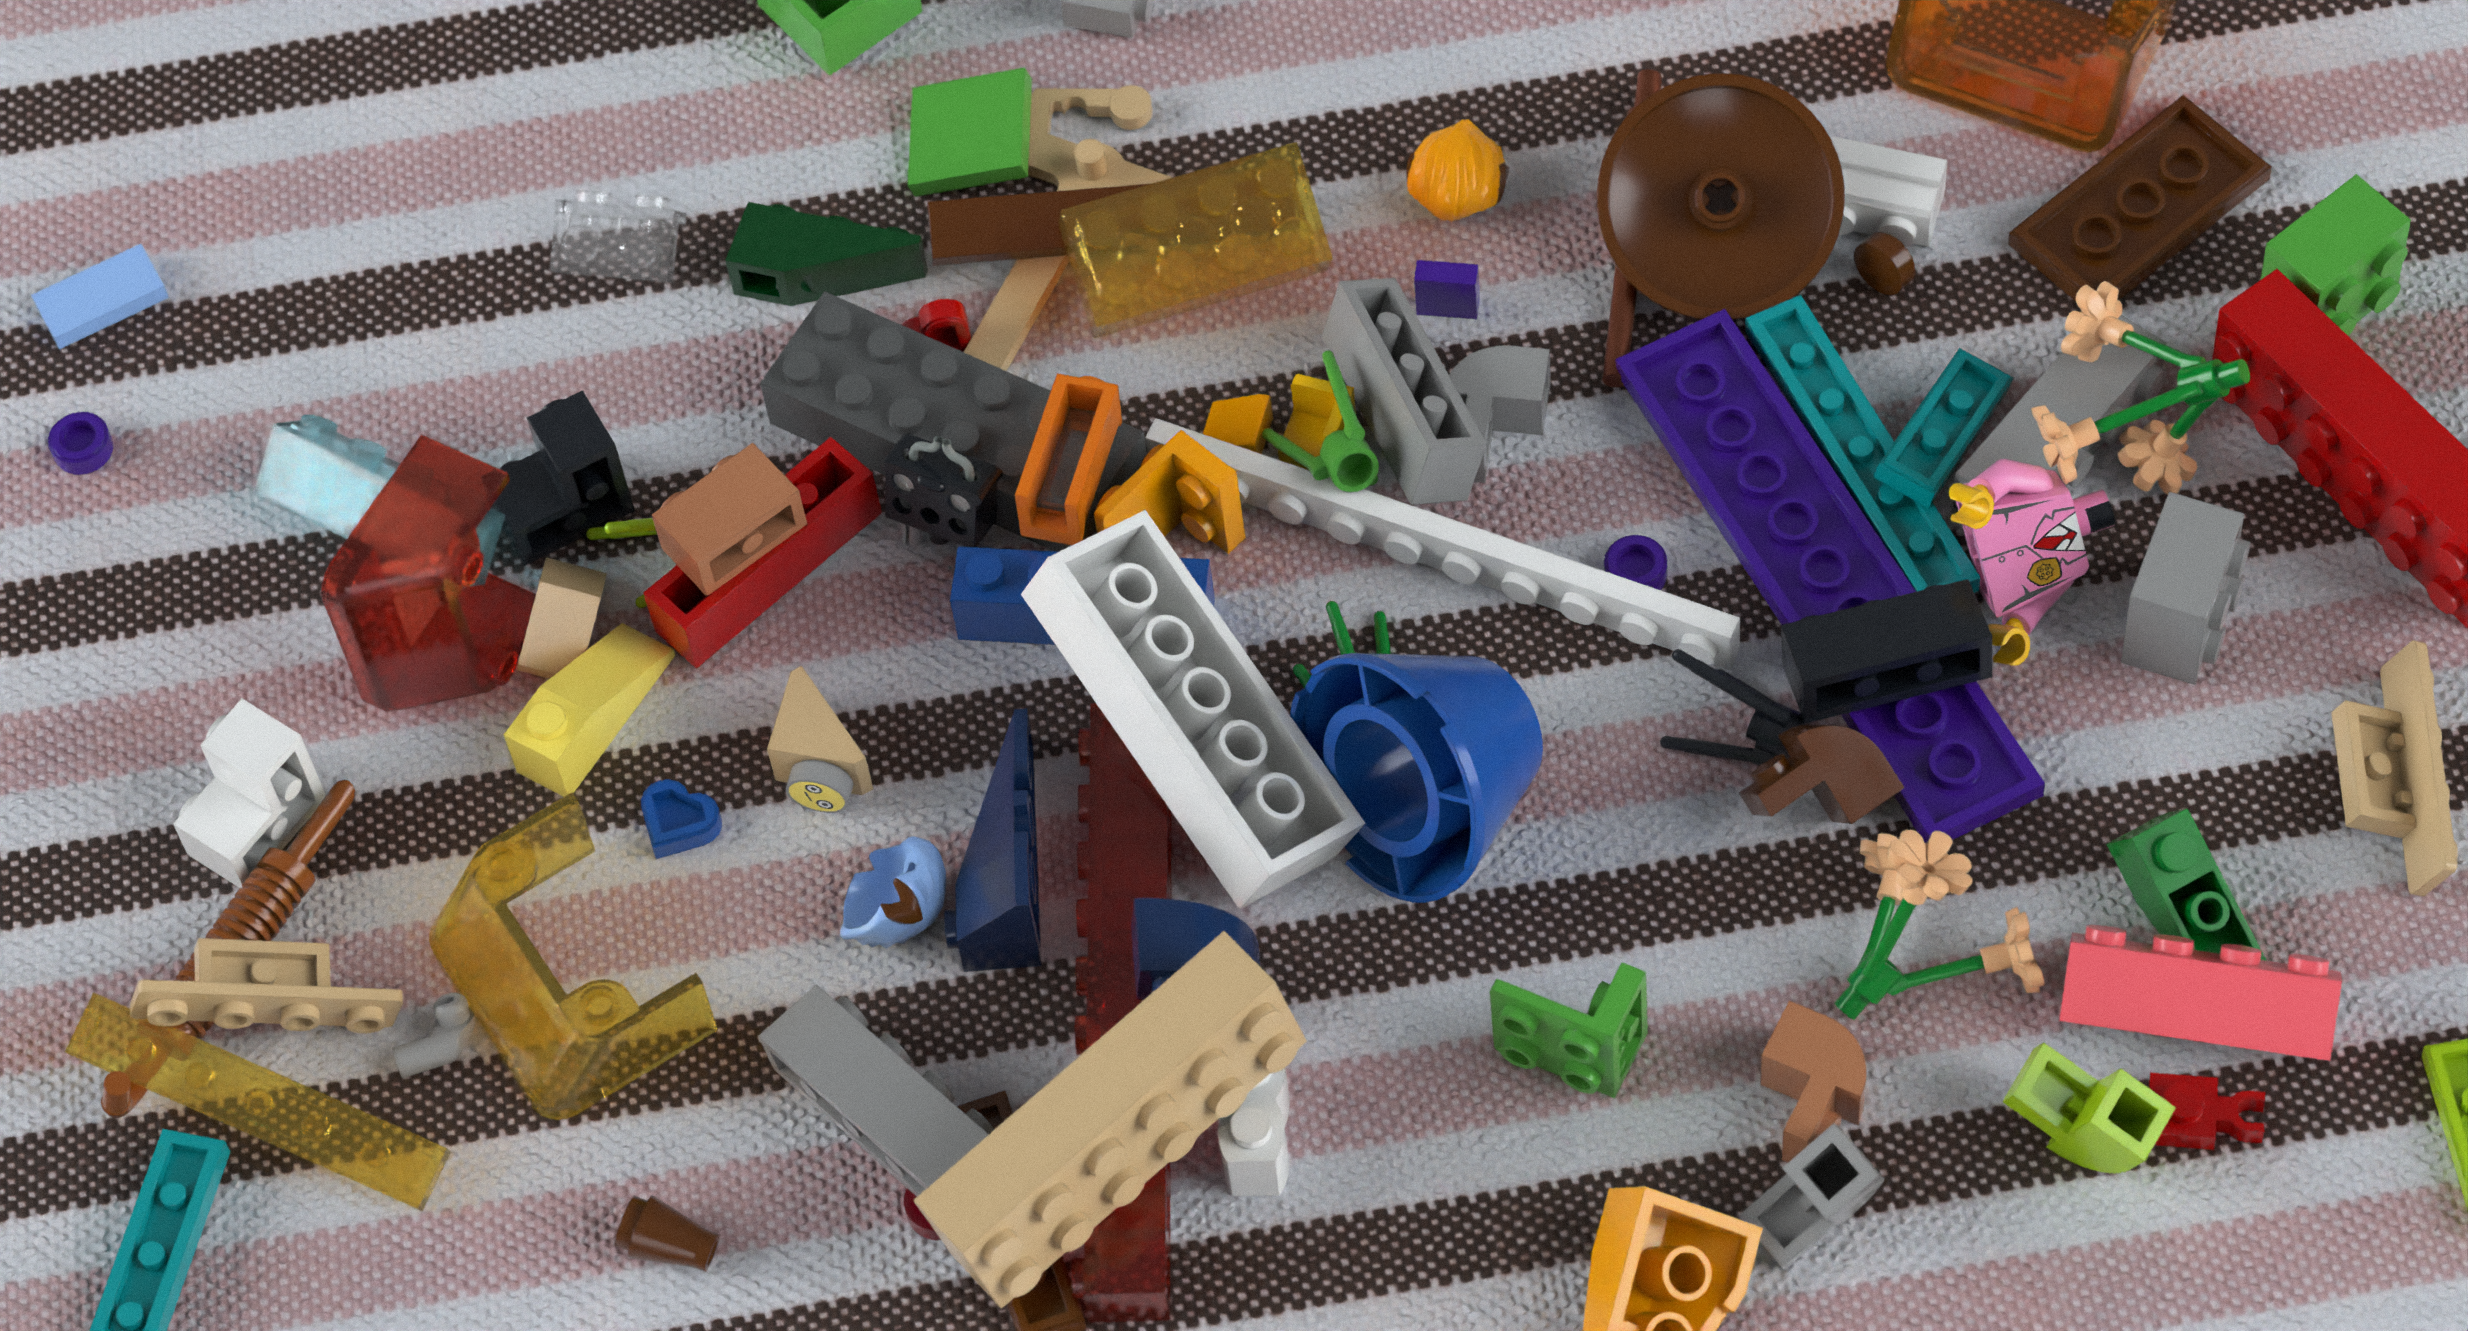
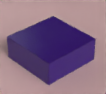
(1447, 289)

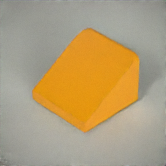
(1240, 421)

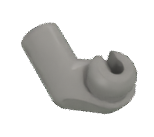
(445, 1041)

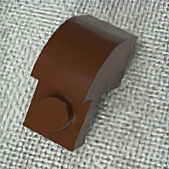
(1835, 762)

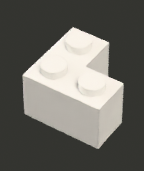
(257, 797)

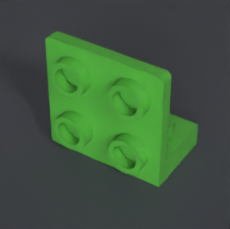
(1582, 1049)

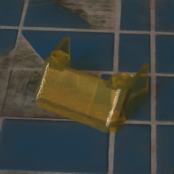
(553, 1043)

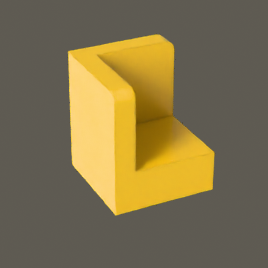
(1313, 415)

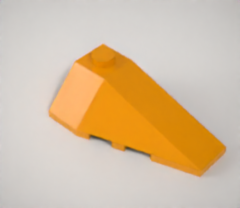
(1666, 1264)

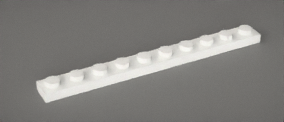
(1474, 554)

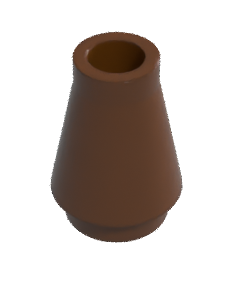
(664, 1235)

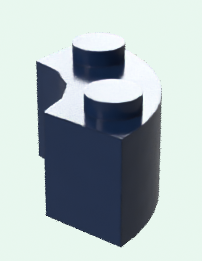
(1173, 932)

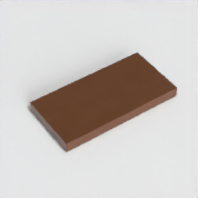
(2141, 202)

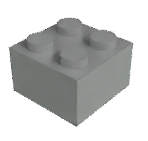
(2185, 589)

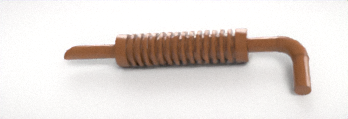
(252, 915)

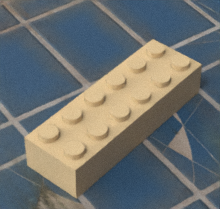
(1112, 1120)

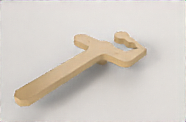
(1069, 168)

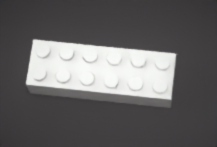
(1192, 708)

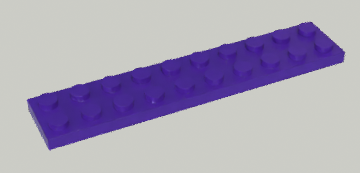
(1816, 557)

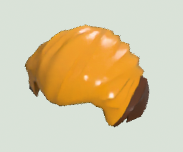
(1457, 172)

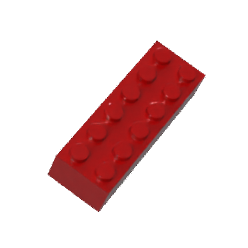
(2352, 433)

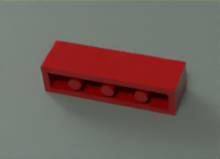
(837, 503)

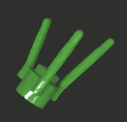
(1345, 452)

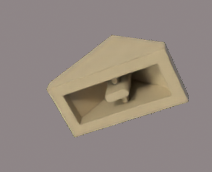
(561, 617)
(811, 731)

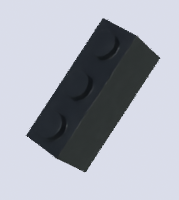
(1886, 650)

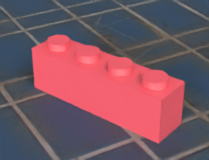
(2201, 994)

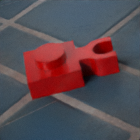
(2203, 1113)

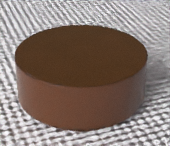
(1884, 263)

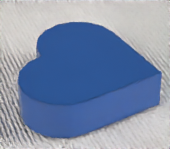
(678, 819)

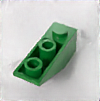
(2180, 883)

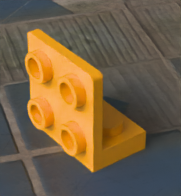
(1180, 485)

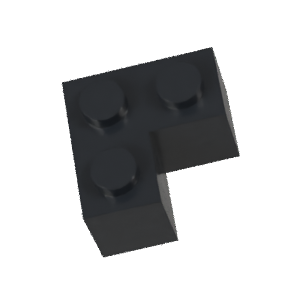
(566, 484)

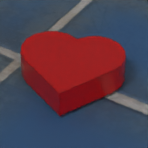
(943, 321)

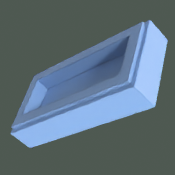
(100, 296)

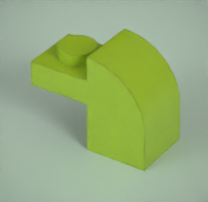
(2091, 1122)

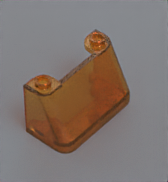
(2029, 62)

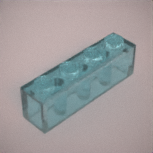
(338, 479)

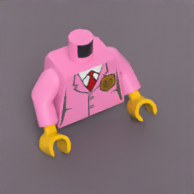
(2025, 544)

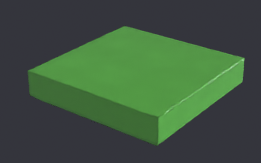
(970, 132)

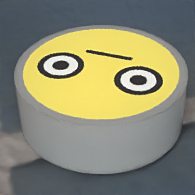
(819, 786)

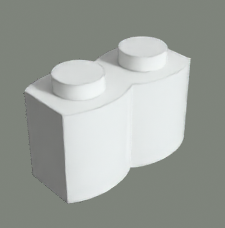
(1255, 1140)

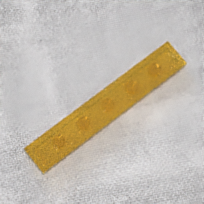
(259, 1102)

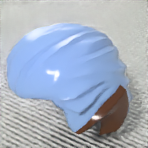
(897, 896)

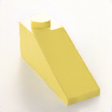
(584, 708)

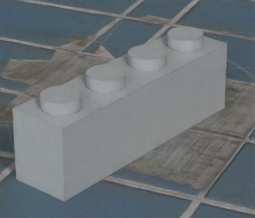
(1404, 391)
(2073, 393)
(871, 1089)

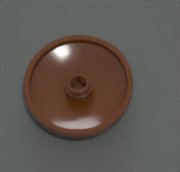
(1720, 196)

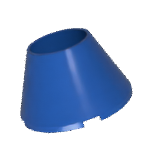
(1427, 758)

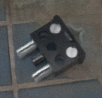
(939, 492)

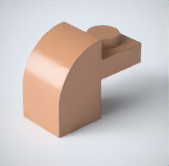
(1819, 1067)

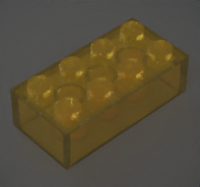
(1195, 240)

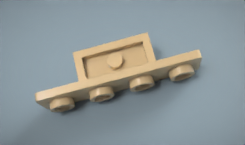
(2396, 768)
(264, 984)

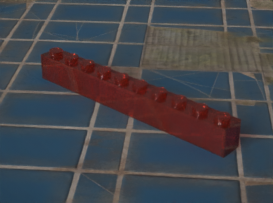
(1126, 858)

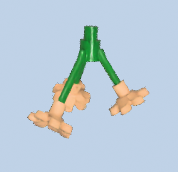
(2156, 448)
(1909, 876)

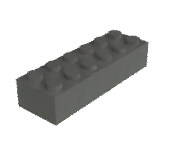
(876, 380)

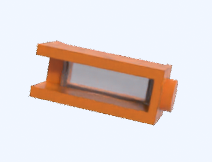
(1067, 458)

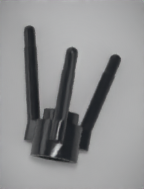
(1766, 723)

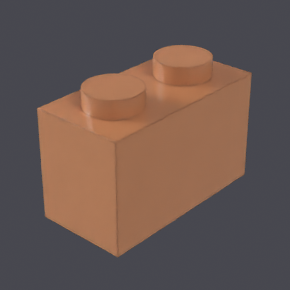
(729, 518)

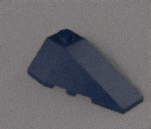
(999, 877)

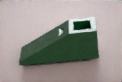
(799, 255)

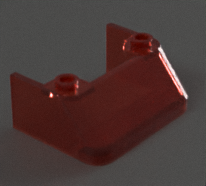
(402, 581)

